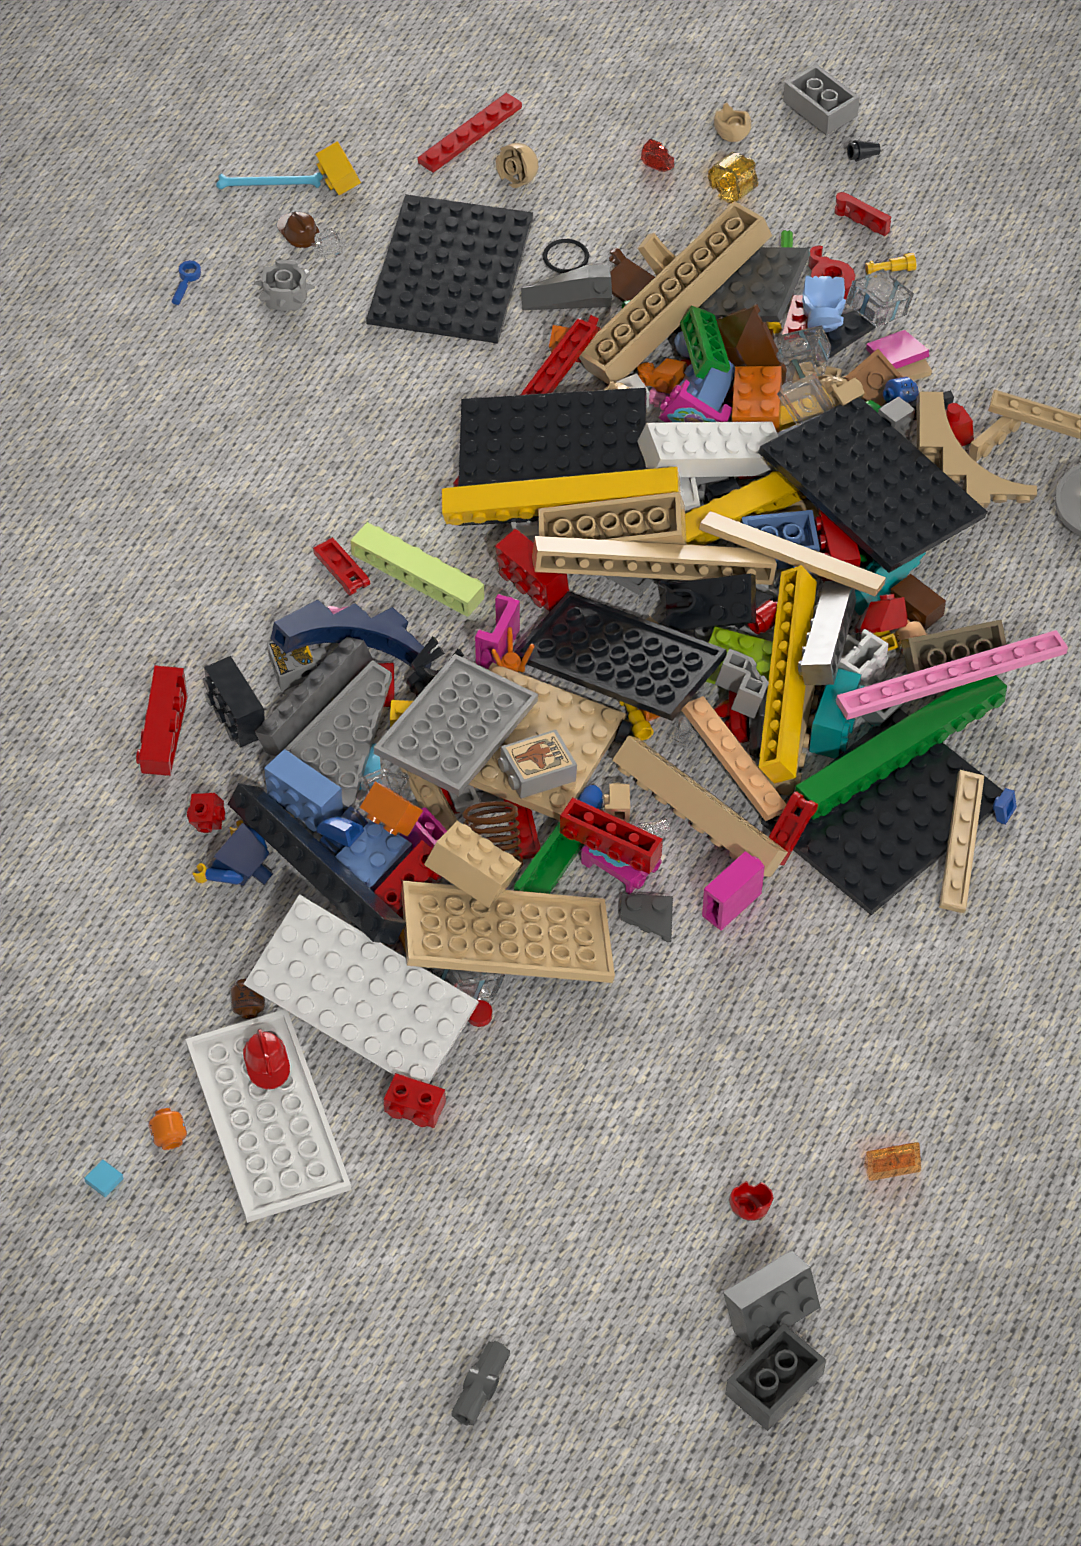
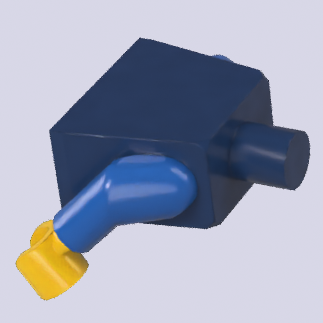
(237, 859)

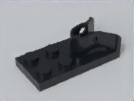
(710, 602)

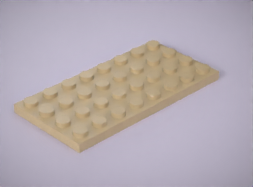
(513, 936)

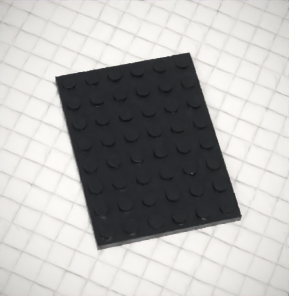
(450, 269)
(550, 437)
(873, 483)
(892, 828)

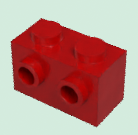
(414, 1101)

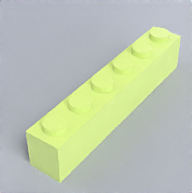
(417, 569)

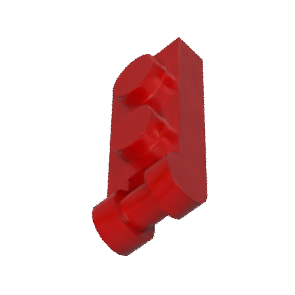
(862, 213)
(341, 566)
(790, 825)

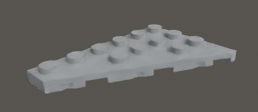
(344, 732)

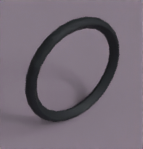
(549, 246)

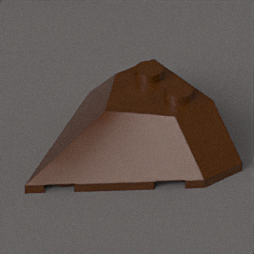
(749, 340)

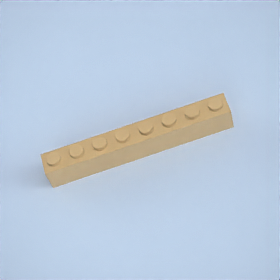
(696, 804)

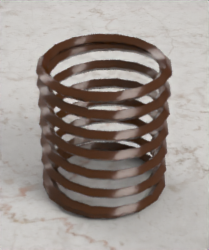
(509, 817)

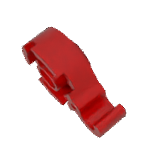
(825, 266)

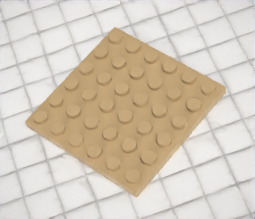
(581, 723)

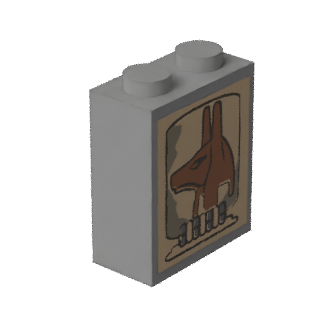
(537, 764)

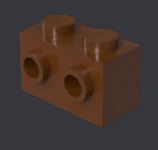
(920, 601)

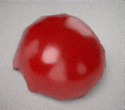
(751, 1201)

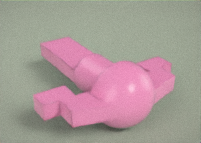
(656, 397)

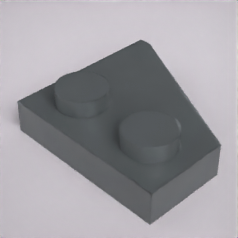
(649, 913)

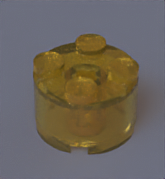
(733, 177)

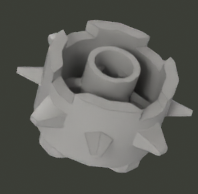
(284, 286)

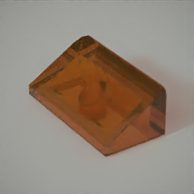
(893, 1161)

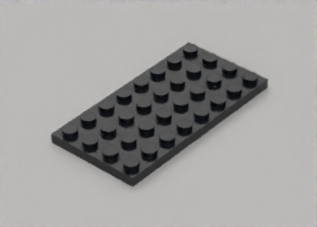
(621, 655)

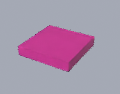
(899, 348)

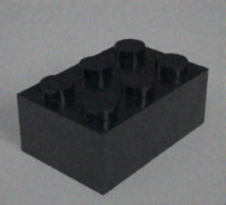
(233, 700)

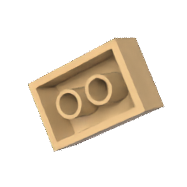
(472, 863)

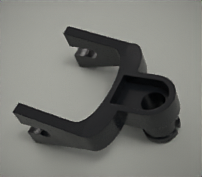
(422, 676)

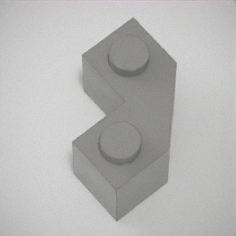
(742, 677)

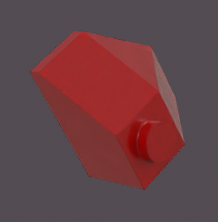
(883, 615)

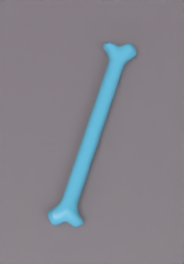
(269, 180)

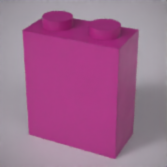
(733, 890)

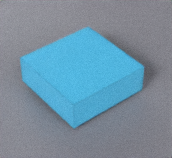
(103, 1178)

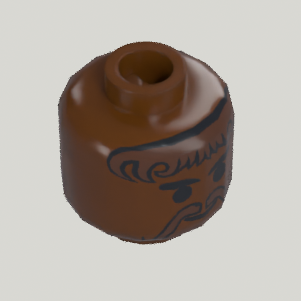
(246, 1001)

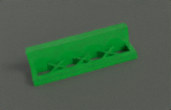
(704, 342)
(549, 864)

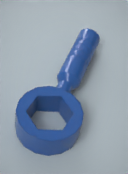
(186, 277)

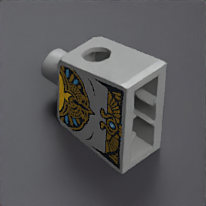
(294, 666)

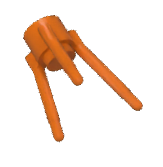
(511, 659)

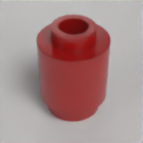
(764, 617)

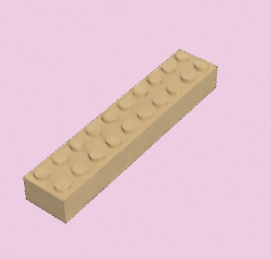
(667, 298)

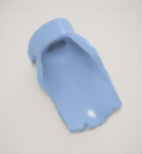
(824, 301)

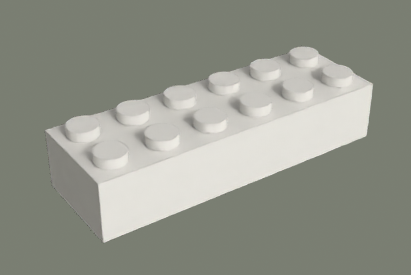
(708, 447)

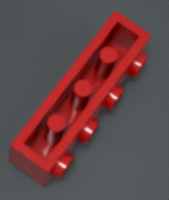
(611, 836)
(410, 869)

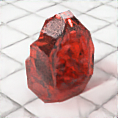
(657, 156)

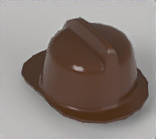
(298, 229)

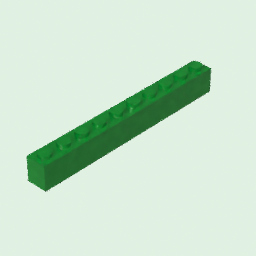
(901, 743)

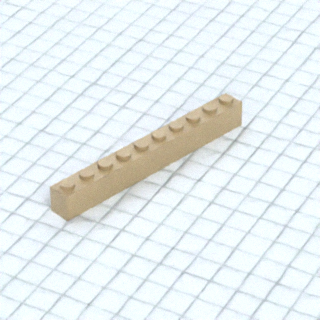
(648, 559)

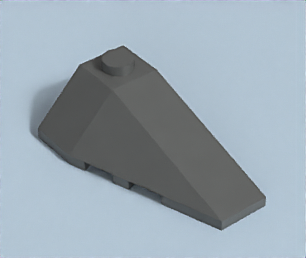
(578, 288)

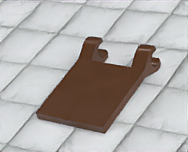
(627, 277)

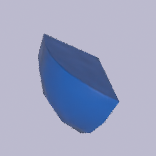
(340, 830)

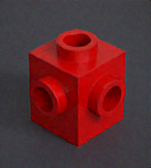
(206, 812)

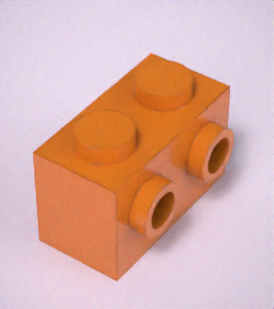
(391, 809)

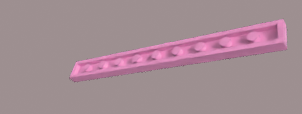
(951, 674)

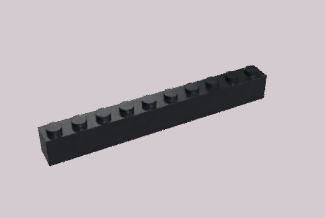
(317, 864)

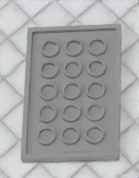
(456, 724)

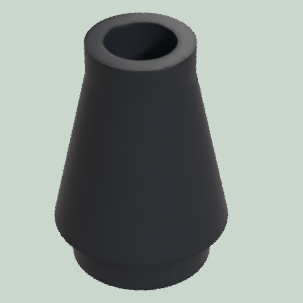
(861, 150)

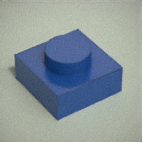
(1005, 806)

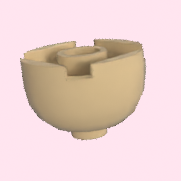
(519, 160)

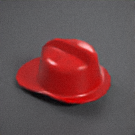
(266, 1060)

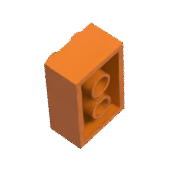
(756, 394)

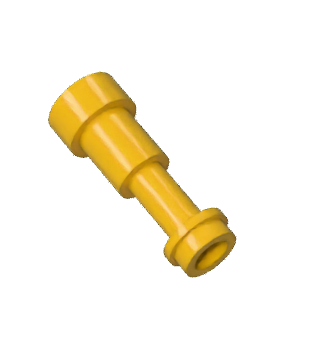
(907, 263)
(641, 728)

